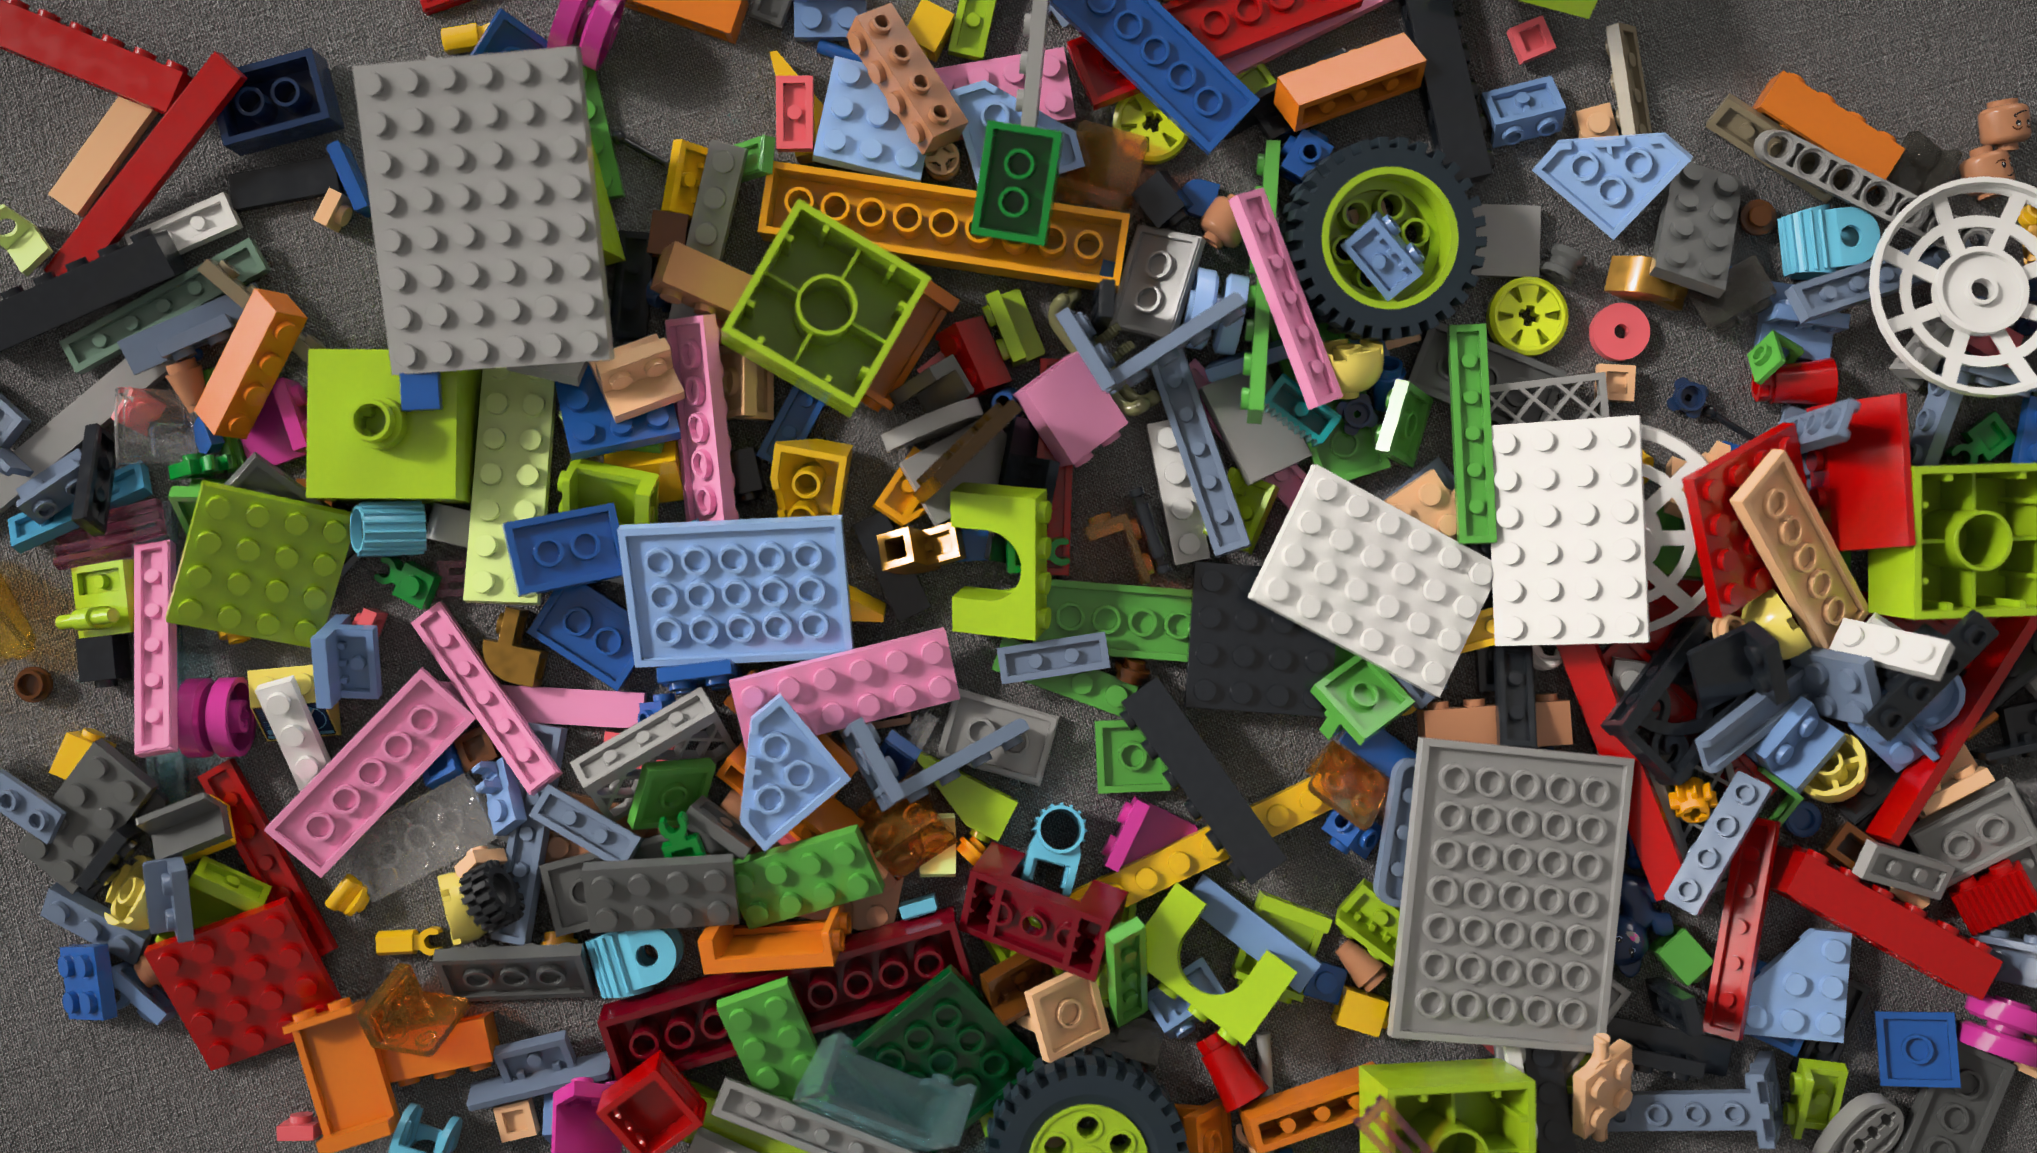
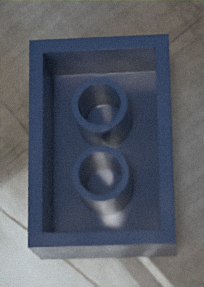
(281, 103)

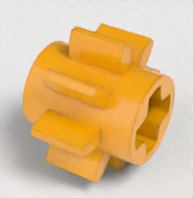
(1693, 800)

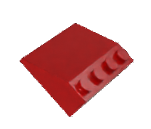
(1867, 481)

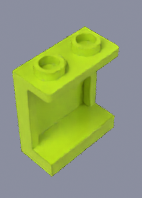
(598, 483)
(220, 893)
(1295, 921)

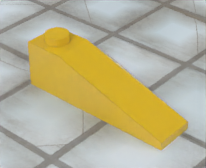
(810, 477)

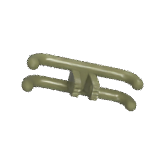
(1127, 399)

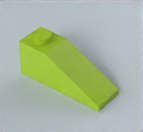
(976, 803)

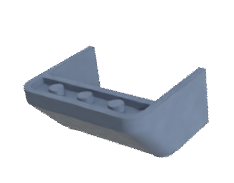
(1394, 835)

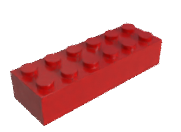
(1883, 921)

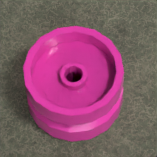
(589, 25)
(215, 717)
(2003, 1030)

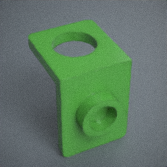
(1769, 356)
(1788, 804)

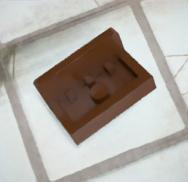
(1006, 982)

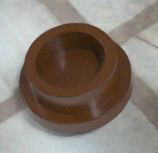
(1757, 217)
(1131, 671)
(33, 684)

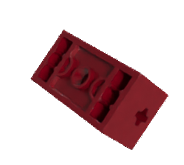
(1072, 930)

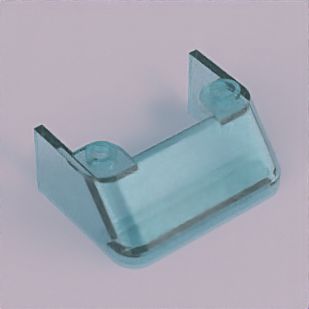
(883, 1100)

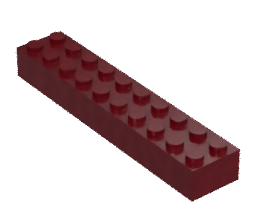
(868, 980)

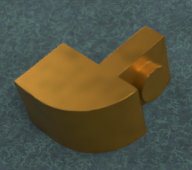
(1630, 281)
(918, 550)
(508, 657)

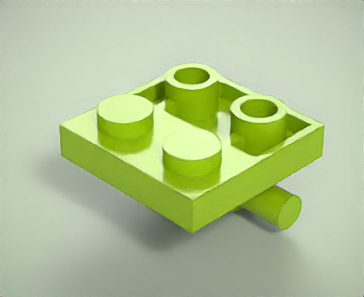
(102, 599)

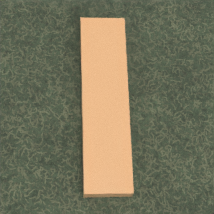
(101, 155)

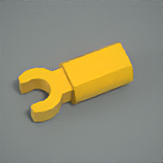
(461, 38)
(406, 941)

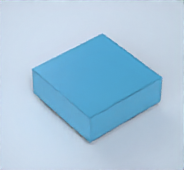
(918, 906)

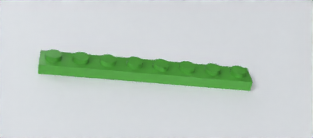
(1258, 328)

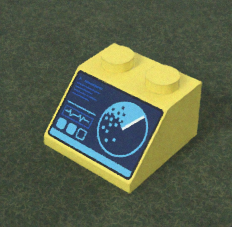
(325, 719)

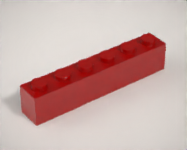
(90, 59)

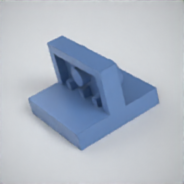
(1813, 336)
(345, 662)
(1797, 746)

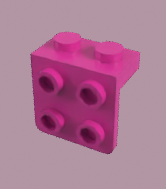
(281, 425)
(1142, 831)
(575, 1121)

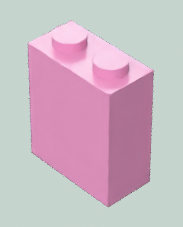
(1071, 411)

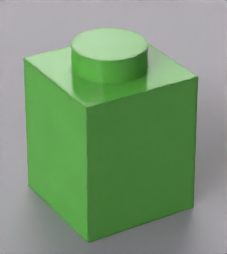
(1682, 956)

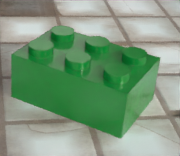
(1017, 182)

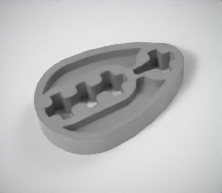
(933, 424)
(1862, 1126)

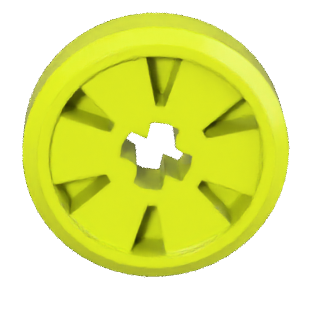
(1163, 144)
(1545, 305)

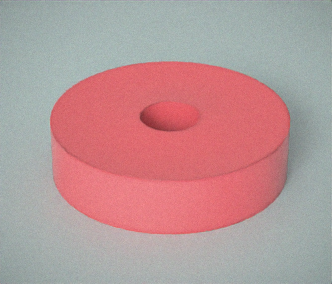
(1635, 328)

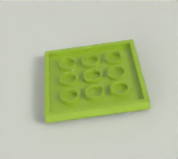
(259, 565)

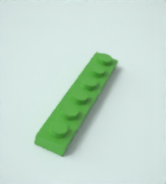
(1471, 434)

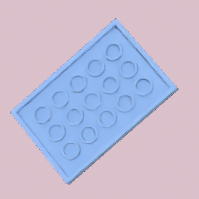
(736, 590)

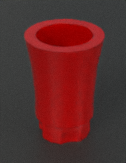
(1800, 383)
(1230, 1072)

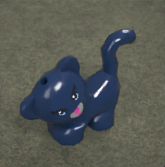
(1635, 919)

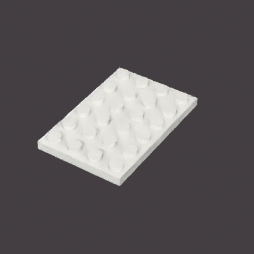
(1569, 533)
(1374, 581)

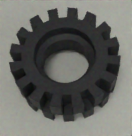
(491, 896)

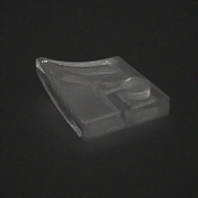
(151, 427)

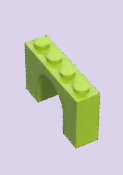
(1022, 519)
(1236, 1012)

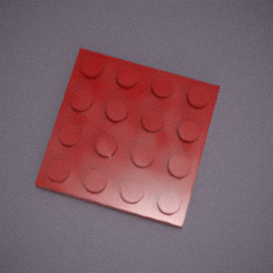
(1727, 556)
(243, 981)

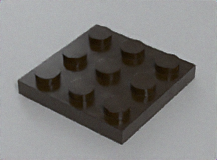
(965, 449)

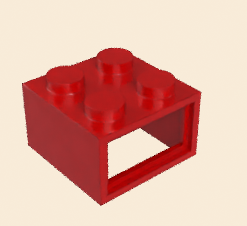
(652, 1106)

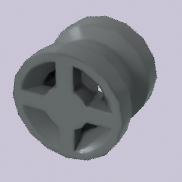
(1563, 265)

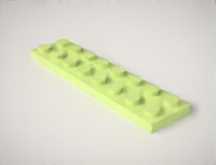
(508, 477)

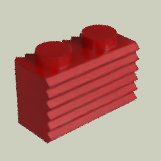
(976, 354)
(1994, 896)

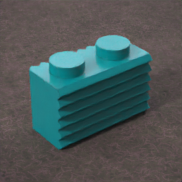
(1288, 405)

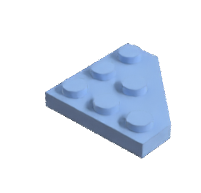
(987, 102)
(861, 130)
(1612, 175)
(784, 773)
(1803, 989)

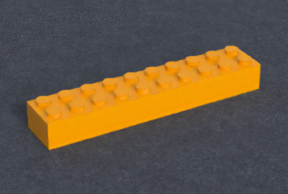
(935, 221)

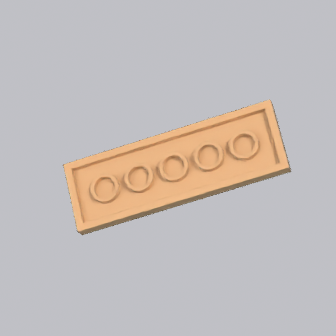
(1798, 549)

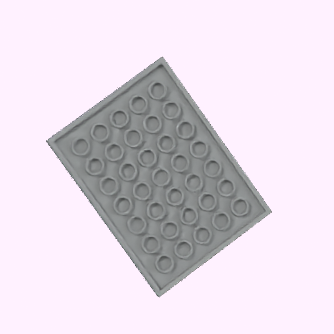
(485, 210)
(1510, 896)

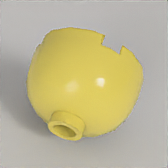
(1355, 365)
(1776, 619)
(1842, 774)
(129, 897)
(461, 926)

